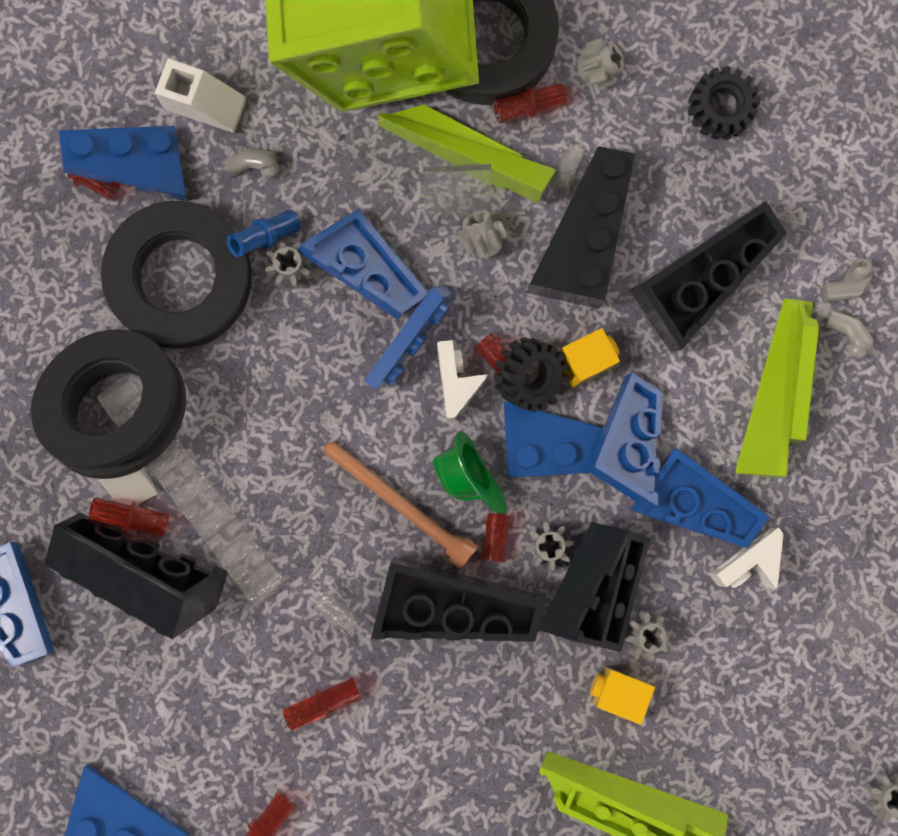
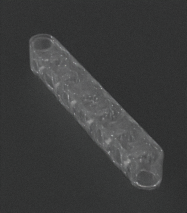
(202, 503)

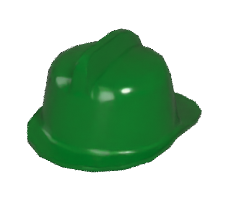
(466, 475)

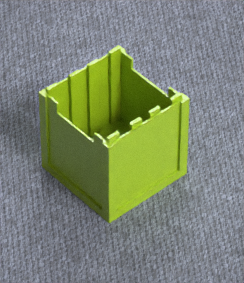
(373, 49)

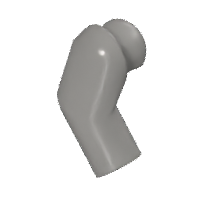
(253, 158)
(853, 283)
(854, 329)

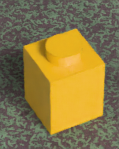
(590, 357)
(621, 694)

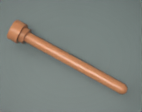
(456, 547)

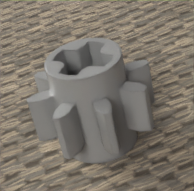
(600, 63)
(482, 234)
(285, 254)
(556, 554)
(657, 634)
(881, 795)

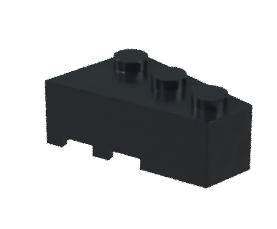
(599, 588)

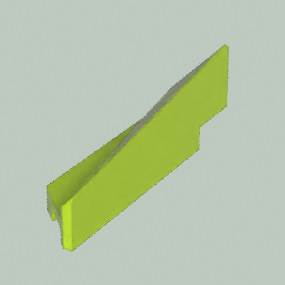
(467, 147)
(783, 395)
(623, 805)

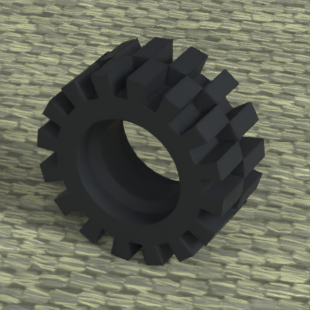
(735, 86)
(548, 379)

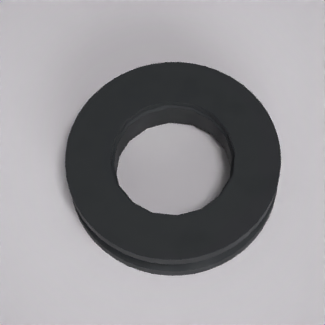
(527, 65)
(133, 244)
(80, 368)

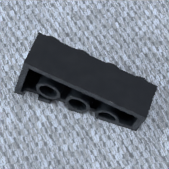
(584, 245)
(697, 282)
(134, 574)
(451, 606)

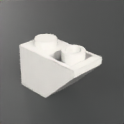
(199, 96)

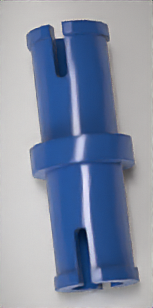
(263, 233)

